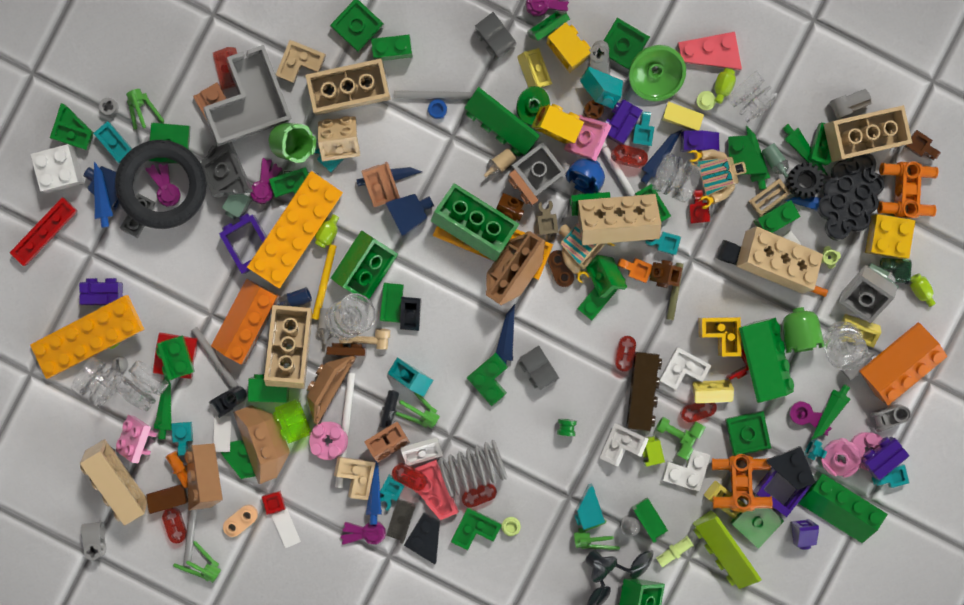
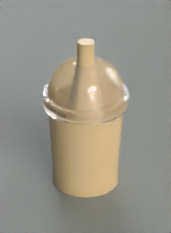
(499, 163)

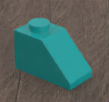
(602, 87)
(410, 377)
(589, 509)

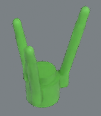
(136, 100)
(428, 418)
(584, 541)
(208, 573)

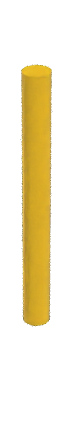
(324, 281)

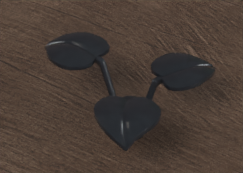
(603, 566)

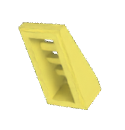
(718, 490)

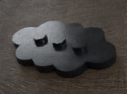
(850, 196)

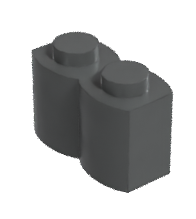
(495, 35)
(538, 367)

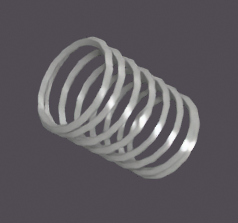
(448, 473)

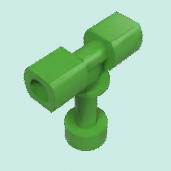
(686, 438)

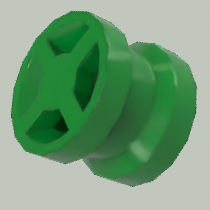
(566, 427)

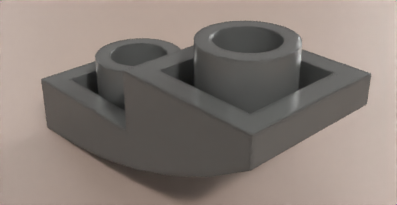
(131, 226)

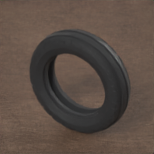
(160, 149)

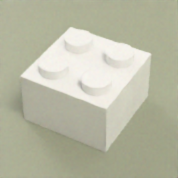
(57, 168)

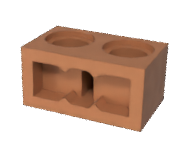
(387, 442)

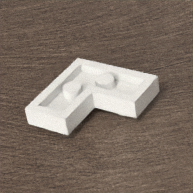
(682, 363)
(621, 440)
(688, 476)

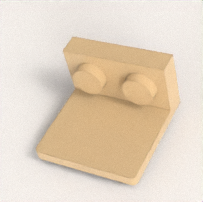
(338, 138)

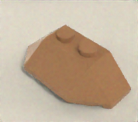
(515, 268)
(326, 385)
(262, 441)

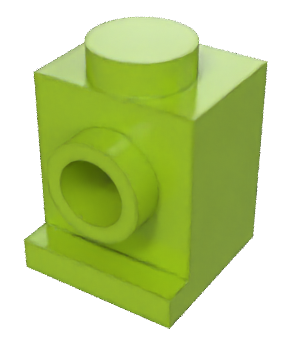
(653, 452)

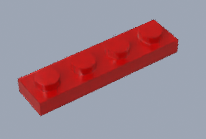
(43, 231)

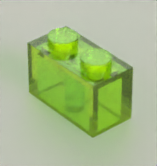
(292, 421)

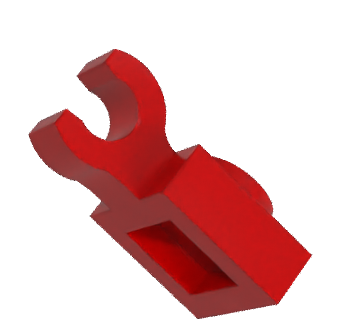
(696, 212)

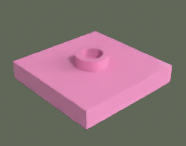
(589, 139)

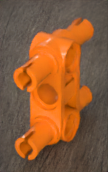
(907, 189)
(741, 483)

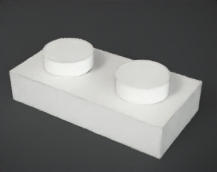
(421, 451)

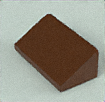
(166, 498)

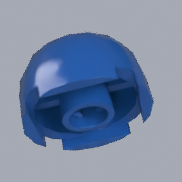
(586, 175)

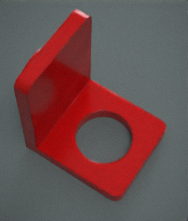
(742, 371)

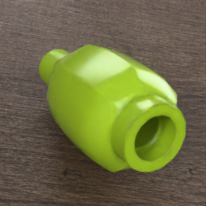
(724, 84)
(327, 232)
(922, 289)

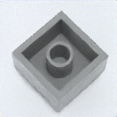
(539, 169)
(868, 294)

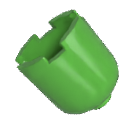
(292, 142)
(802, 331)

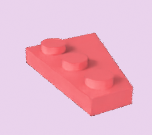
(713, 51)
(435, 492)

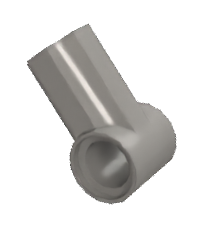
(847, 104)

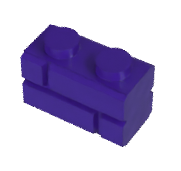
(623, 121)
(99, 293)
(884, 457)

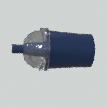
(296, 298)

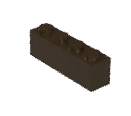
(642, 391)

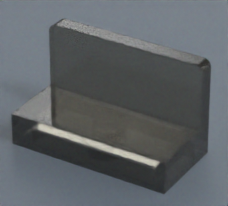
(401, 520)

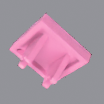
(133, 439)

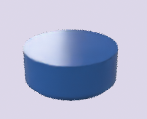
(437, 109)

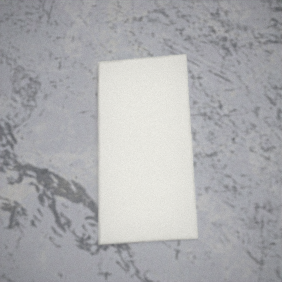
(222, 433)
(286, 528)

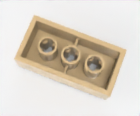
(339, 78)
(867, 133)
(619, 219)
(779, 260)
(279, 338)
(113, 482)

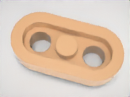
(239, 520)

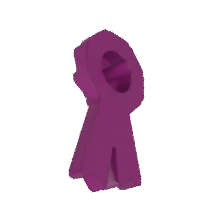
(540, 7)
(262, 189)
(167, 194)
(802, 413)
(371, 533)

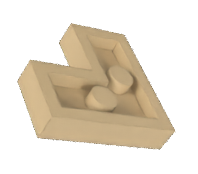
(297, 56)
(360, 474)

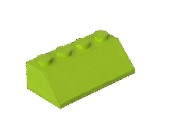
(726, 550)

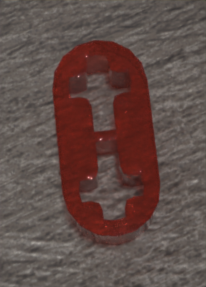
(630, 152)
(630, 353)
(700, 414)
(406, 480)
(482, 498)
(170, 527)

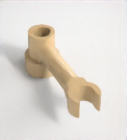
(380, 339)

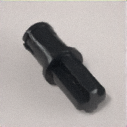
(389, 408)

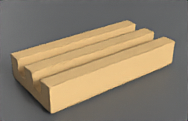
(756, 206)

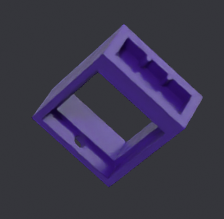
(230, 228)
(784, 509)

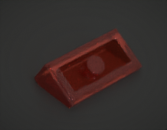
(222, 69)

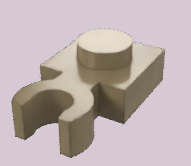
(547, 222)

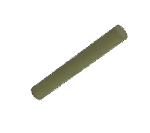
(673, 298)

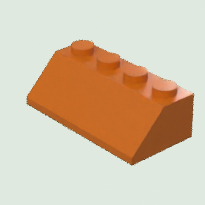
(245, 321)
(903, 363)

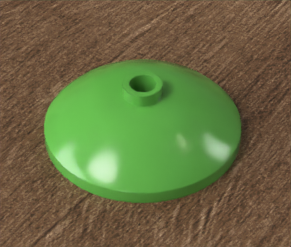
(662, 82)

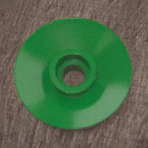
(537, 97)

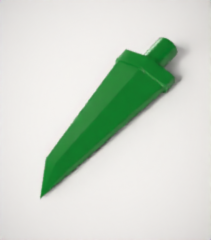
(800, 145)
(760, 178)
(835, 405)
(163, 417)

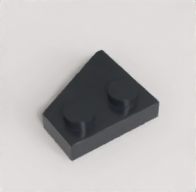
(793, 467)
(425, 538)

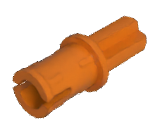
(178, 467)

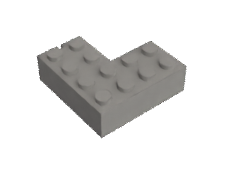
(258, 103)

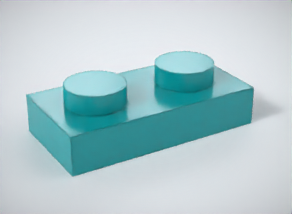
(113, 141)

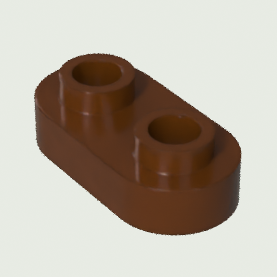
(559, 269)

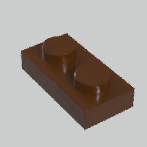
(354, 350)

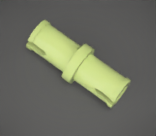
(674, 551)

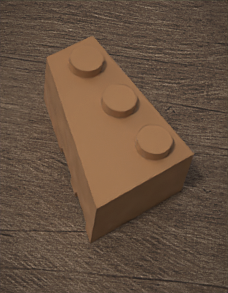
(202, 477)

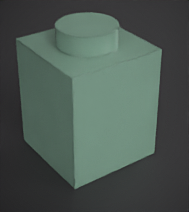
(236, 205)

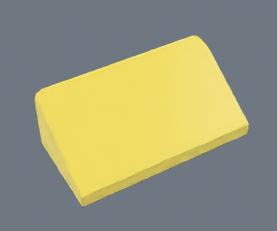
(534, 68)
(682, 117)
(869, 331)
(713, 391)

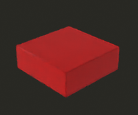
(273, 502)

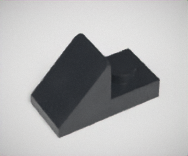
(410, 313)

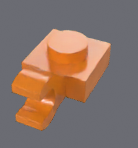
(637, 270)

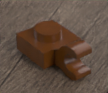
(921, 145)

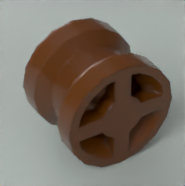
(596, 108)

